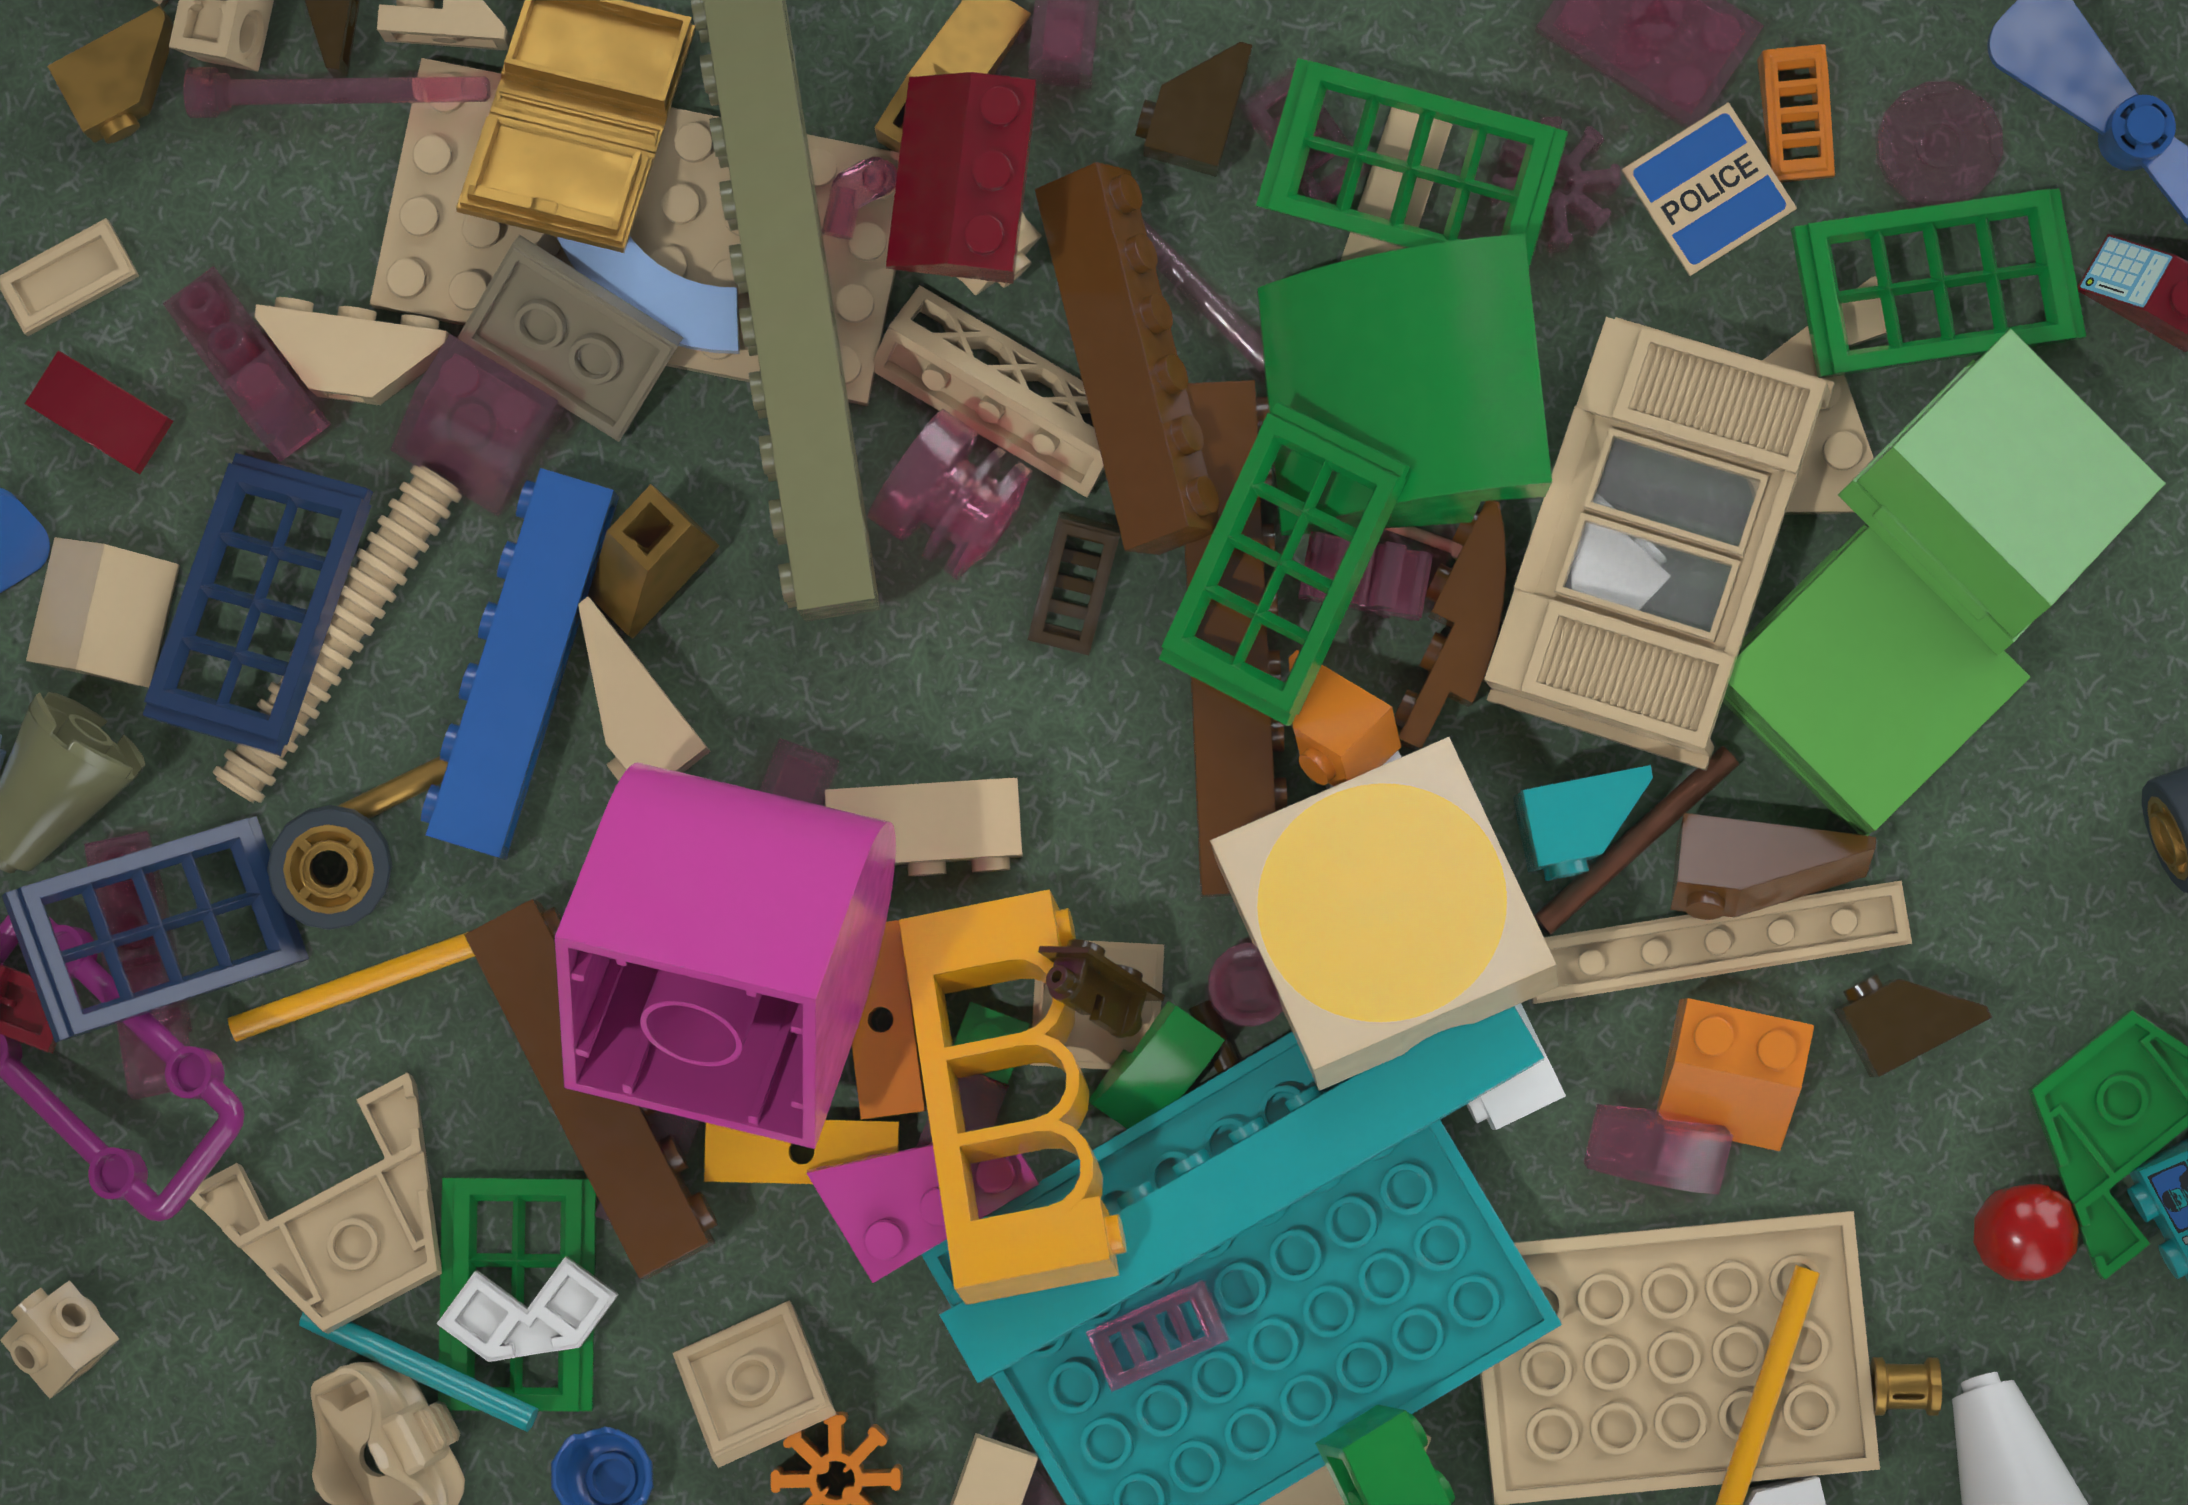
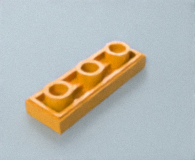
(759, 1159)

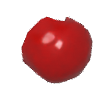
(2026, 1232)

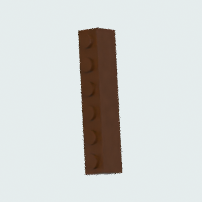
(1128, 359)
(614, 1141)

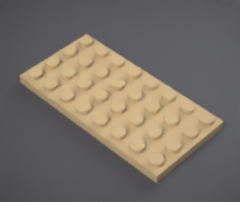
(443, 260)

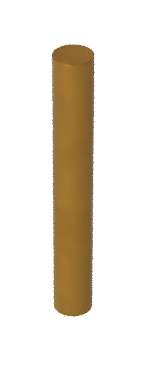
(398, 789)

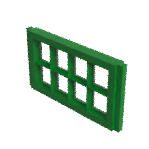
(1296, 137)
(1824, 300)
(1337, 453)

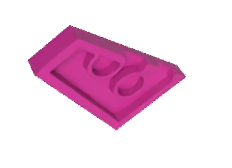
(894, 1206)

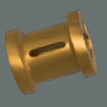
(1906, 1386)

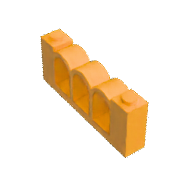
(1036, 1246)

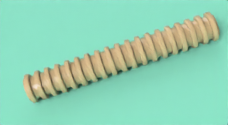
(359, 603)

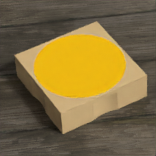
(1385, 912)

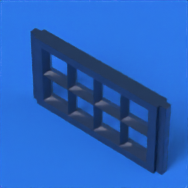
(219, 717)
(48, 962)

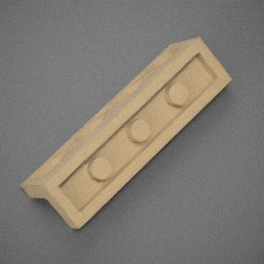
(993, 397)

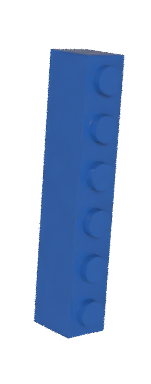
(520, 665)

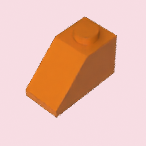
(1342, 729)

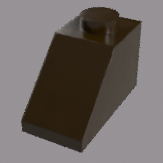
(1195, 112)
(1902, 1021)

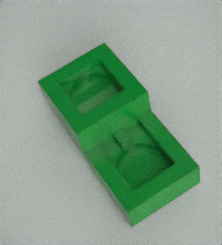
(1158, 1069)

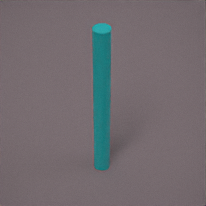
(429, 1373)

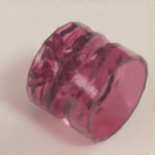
(950, 494)

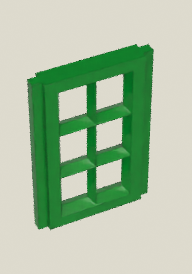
(461, 1258)

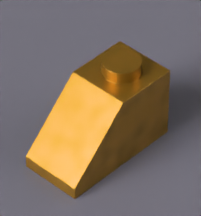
(116, 76)

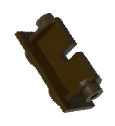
(1098, 986)

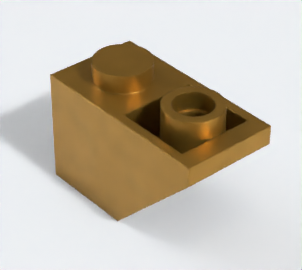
(647, 560)

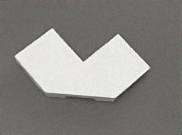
(504, 1328)

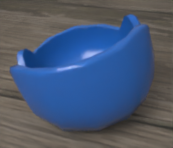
(602, 1469)

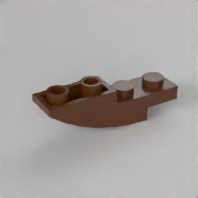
(1469, 603)

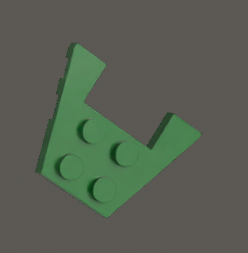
(2105, 1118)

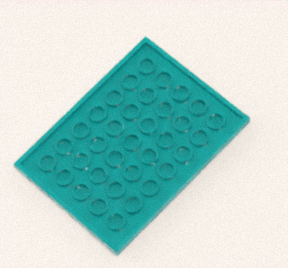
(1332, 1306)

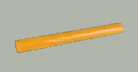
(350, 987)
(1768, 1386)

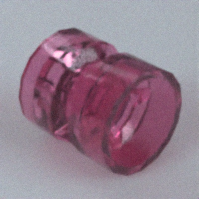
(1242, 987)

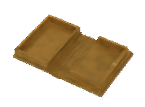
(577, 119)

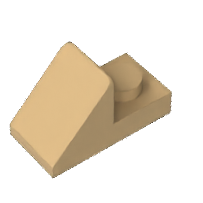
(455, 25)

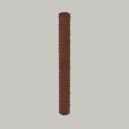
(1635, 841)

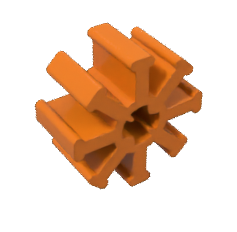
(822, 1462)

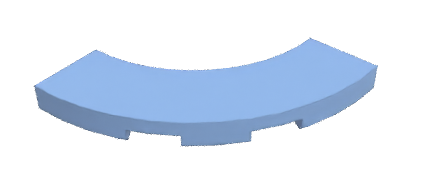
(696, 311)

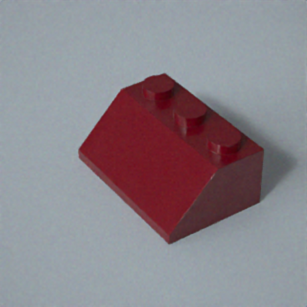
(962, 175)

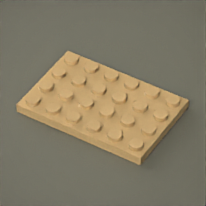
(1665, 1357)

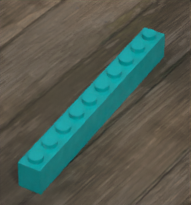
(1254, 1181)

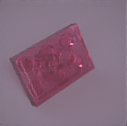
(1657, 50)

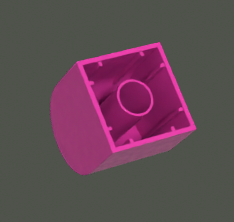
(721, 952)

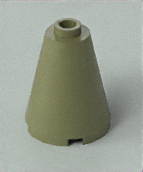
(58, 778)

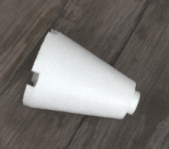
(2005, 1449)

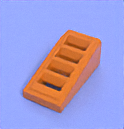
(1794, 58)

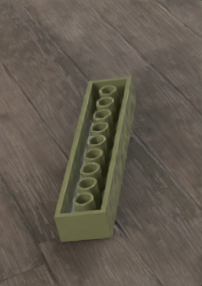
(790, 307)

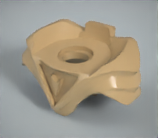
(403, 1434)

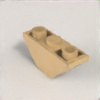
(351, 352)

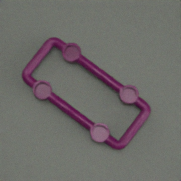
(188, 1073)

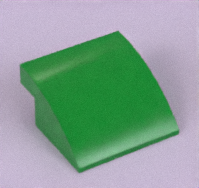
(1420, 360)

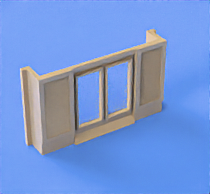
(1654, 540)

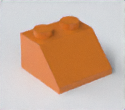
(1735, 1071)

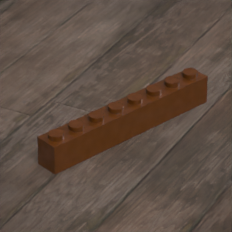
(1229, 737)

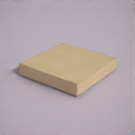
(754, 1384)

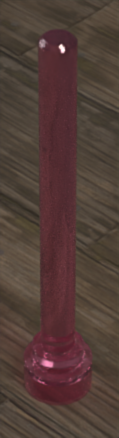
(214, 92)

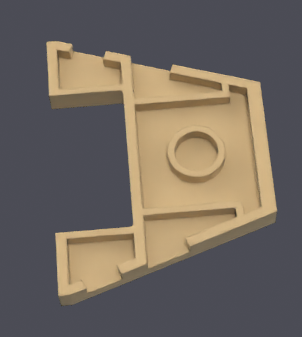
(1838, 441)
(353, 1241)

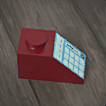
(2142, 287)

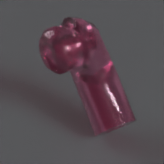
(854, 189)

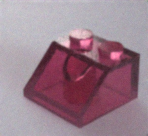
(476, 425)

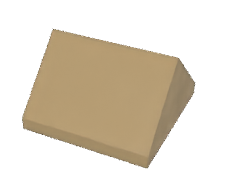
(103, 611)

